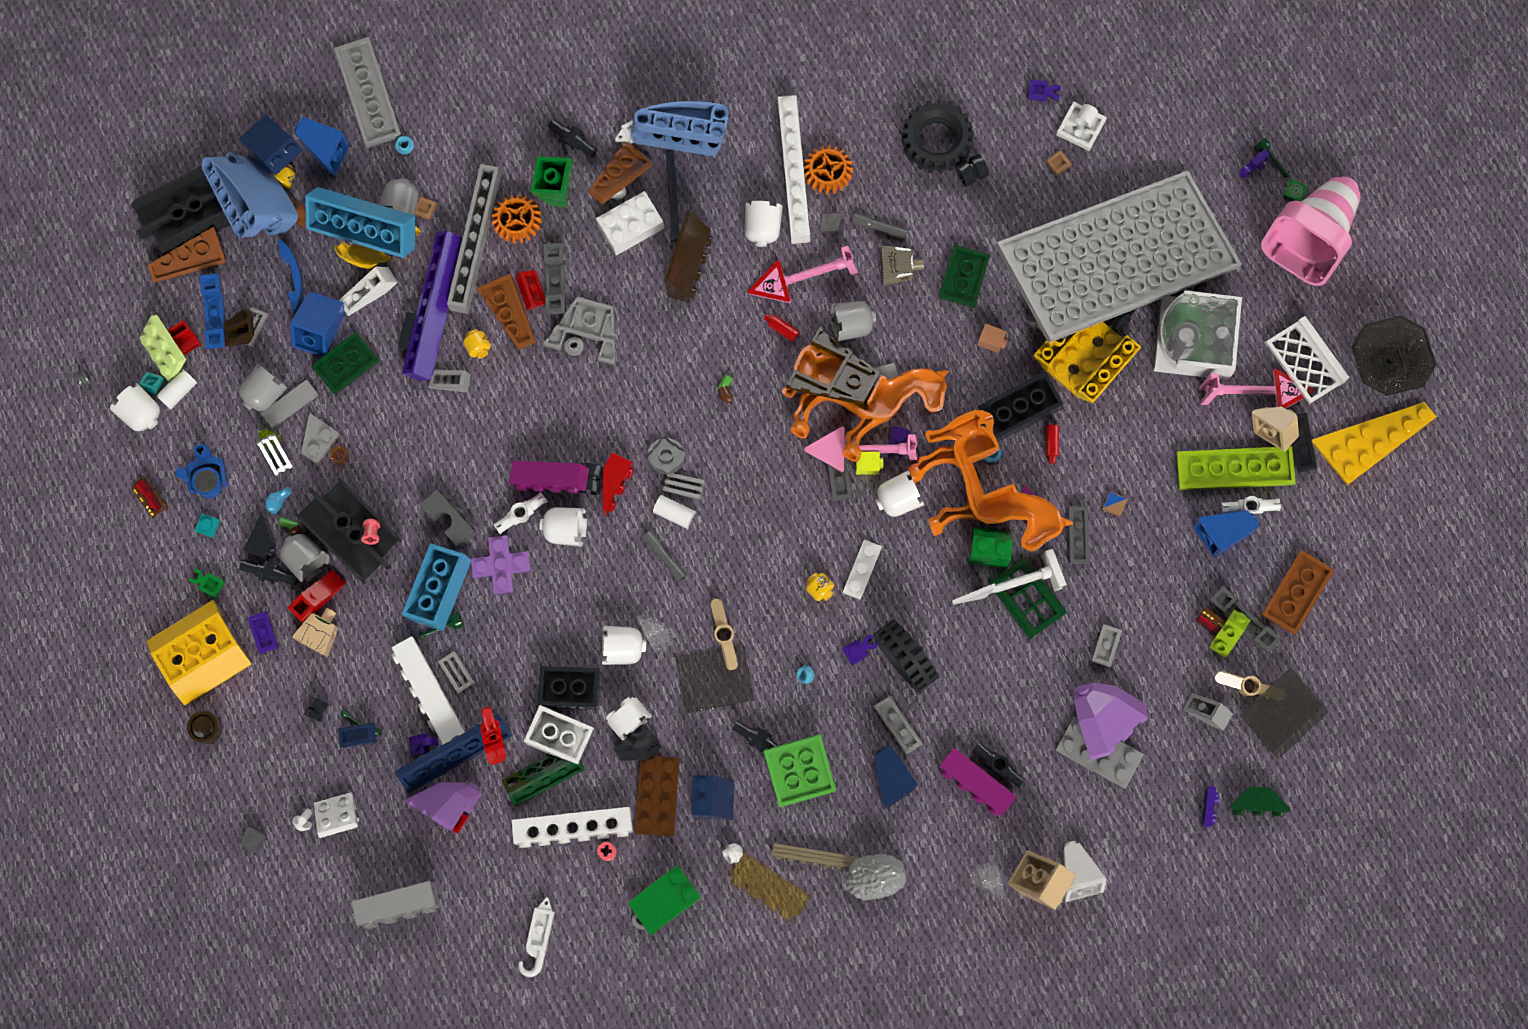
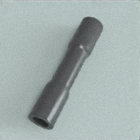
(868, 222)
(657, 547)

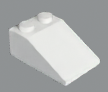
(558, 735)

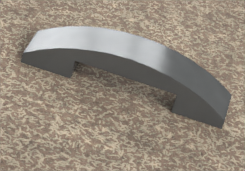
(554, 278)
(1255, 631)

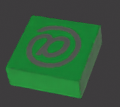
(1295, 191)

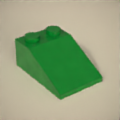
(664, 900)

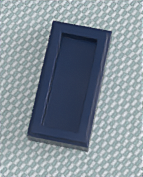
(357, 735)

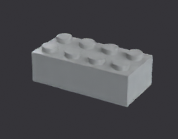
(395, 904)

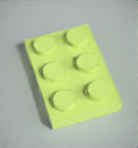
(162, 348)

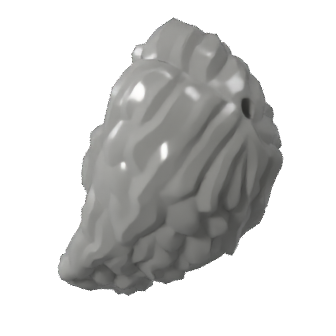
(875, 876)

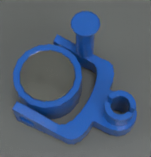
(205, 480)

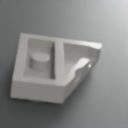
(317, 439)

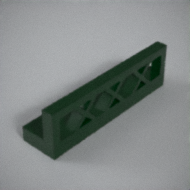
(541, 780)

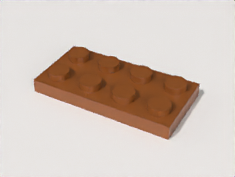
(1297, 592)

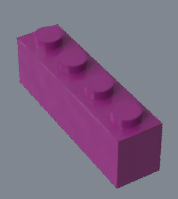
(548, 476)
(977, 782)

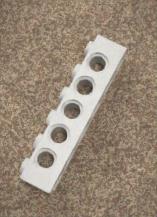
(522, 826)

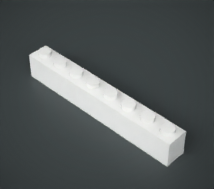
(793, 169)

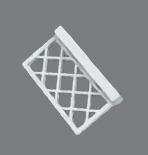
(1317, 348)

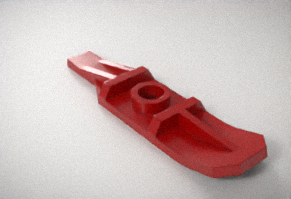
(493, 744)

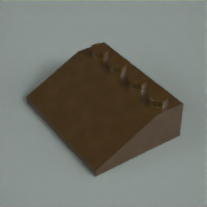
(688, 258)

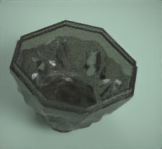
(1402, 345)

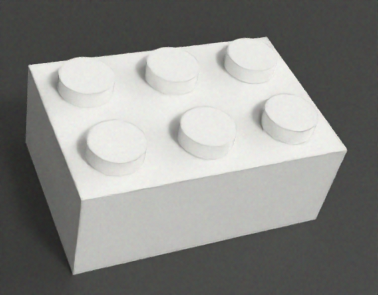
(630, 223)

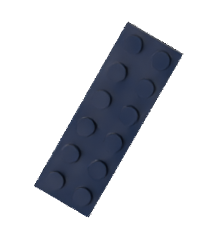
(446, 757)

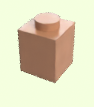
(993, 338)

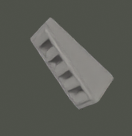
(460, 384)

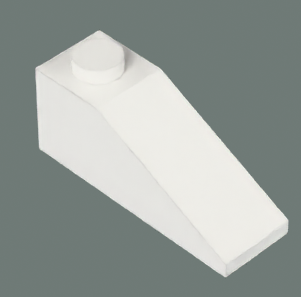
(370, 288)

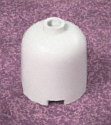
(762, 222)
(136, 408)
(898, 495)
(564, 526)
(622, 645)

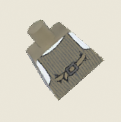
(898, 264)

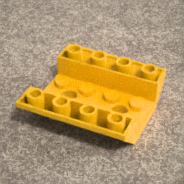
(1096, 364)
(202, 663)

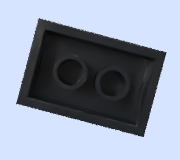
(569, 688)

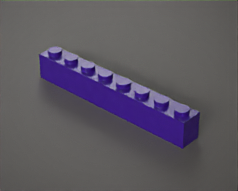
(432, 307)

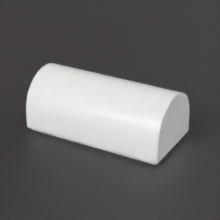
(176, 389)
(674, 511)

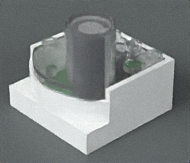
(1198, 334)

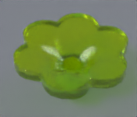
(262, 434)

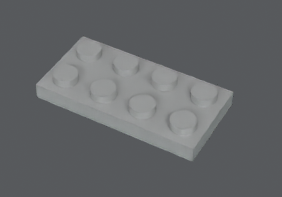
(1116, 767)

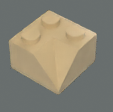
(1276, 426)

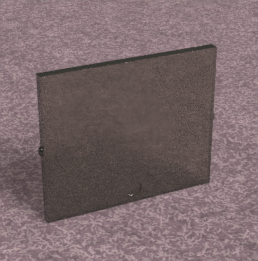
(709, 683)
(1283, 713)

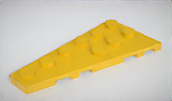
(1365, 444)

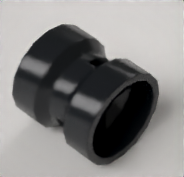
(316, 709)

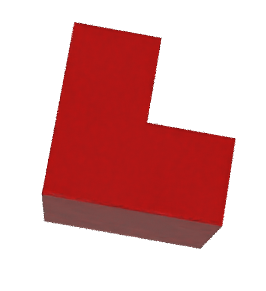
(184, 337)

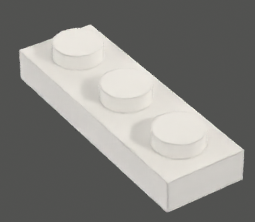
(862, 569)

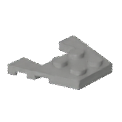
(590, 321)

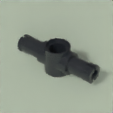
(573, 137)
(268, 571)
(755, 736)
(990, 757)

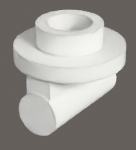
(301, 822)

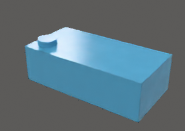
(436, 587)

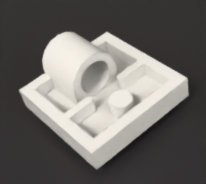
(1081, 125)
(335, 815)

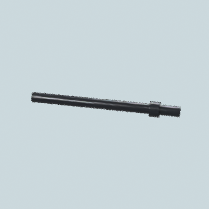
(673, 198)

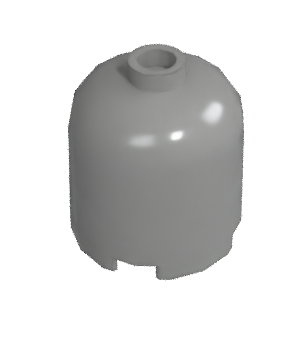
(400, 195)
(852, 320)
(260, 389)
(303, 556)

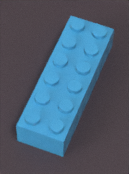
(360, 222)

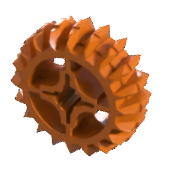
(830, 184)
(507, 230)

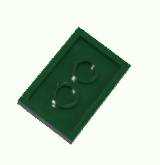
(964, 276)
(345, 363)

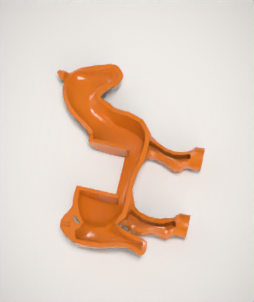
(881, 405)
(971, 445)

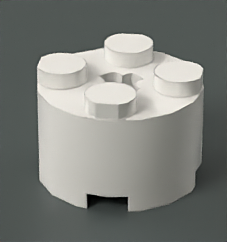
(628, 717)

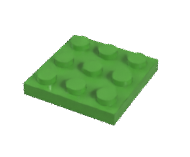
(799, 770)

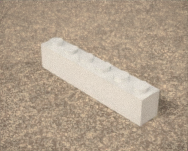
(427, 689)

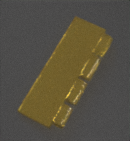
(766, 882)

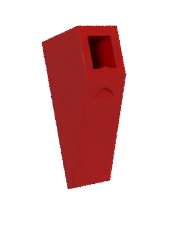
(614, 473)
(316, 596)

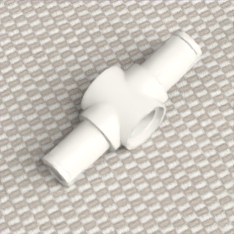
(1259, 504)
(511, 518)

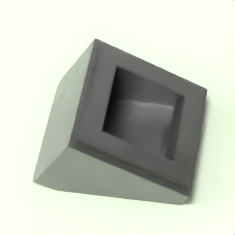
(830, 223)

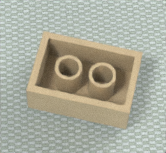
(1041, 879)

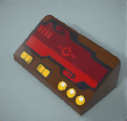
(149, 497)
(1210, 621)

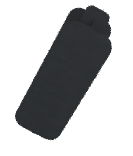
(160, 207)
(323, 520)

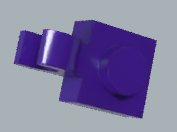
(420, 744)

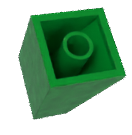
(553, 180)
(991, 547)

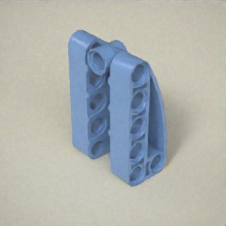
(684, 120)
(249, 195)

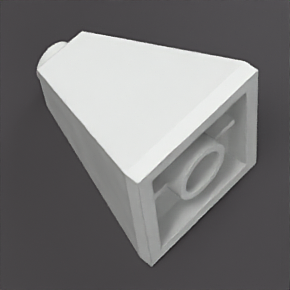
(1088, 877)

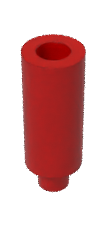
(782, 327)
(1052, 443)

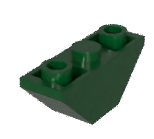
(1259, 801)

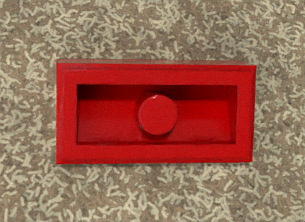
(530, 289)

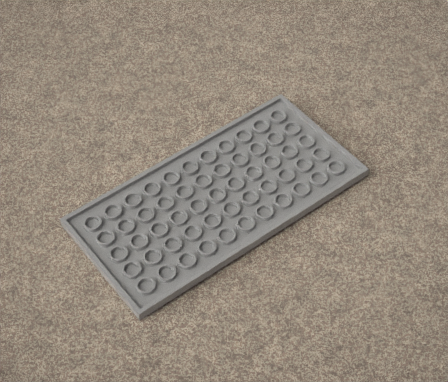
(1117, 256)

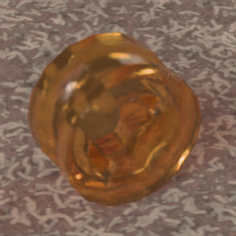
(345, 456)

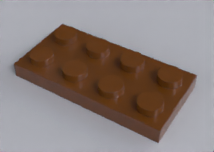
(657, 796)

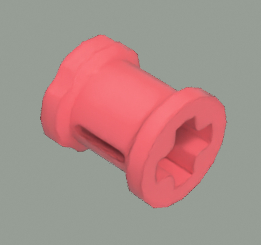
(370, 531)
(610, 856)

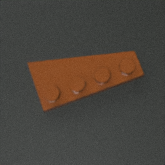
(621, 171)
(191, 256)
(507, 306)

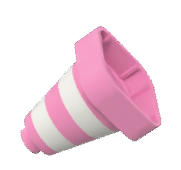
(1314, 234)

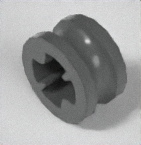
(83, 378)

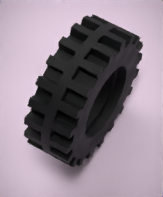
(943, 114)
(905, 655)

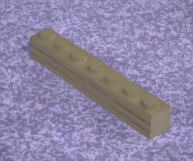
(815, 857)

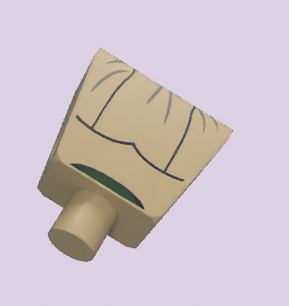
(318, 632)

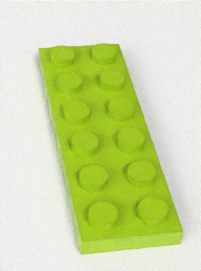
(1235, 468)

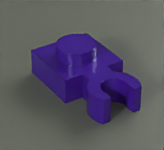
(1040, 91)
(1257, 162)
(897, 436)
(857, 651)

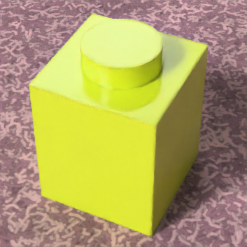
(869, 463)

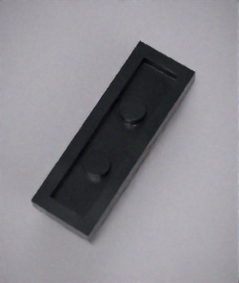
(1303, 446)

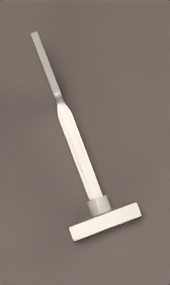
(1051, 571)

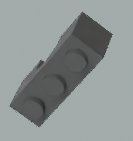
(437, 506)

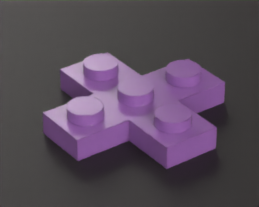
(500, 564)

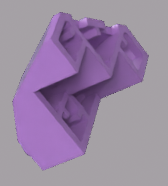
(1106, 716)
(446, 802)

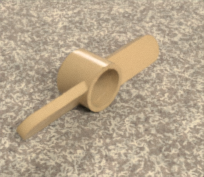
(726, 646)
(1238, 682)

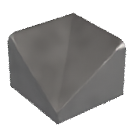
(252, 840)

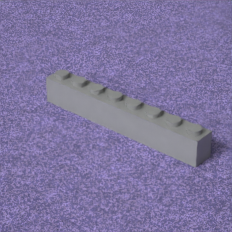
(474, 239)

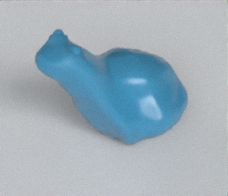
(275, 500)

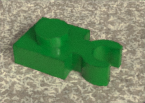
(209, 584)

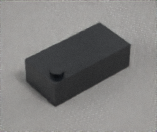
(1023, 406)

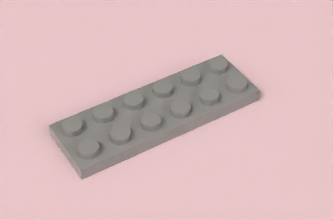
(367, 92)

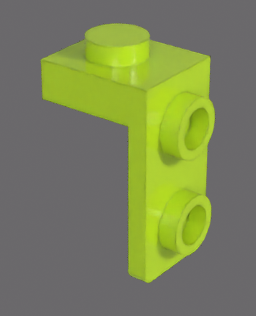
(1230, 633)

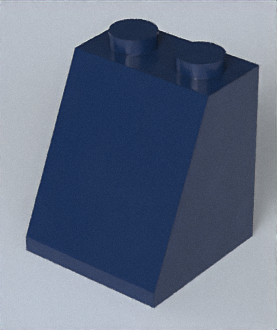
(270, 144)
(892, 777)
(712, 798)

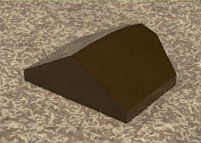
(239, 328)

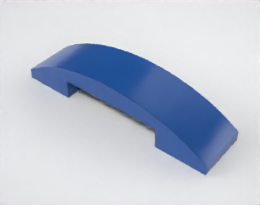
(296, 297)
(214, 310)

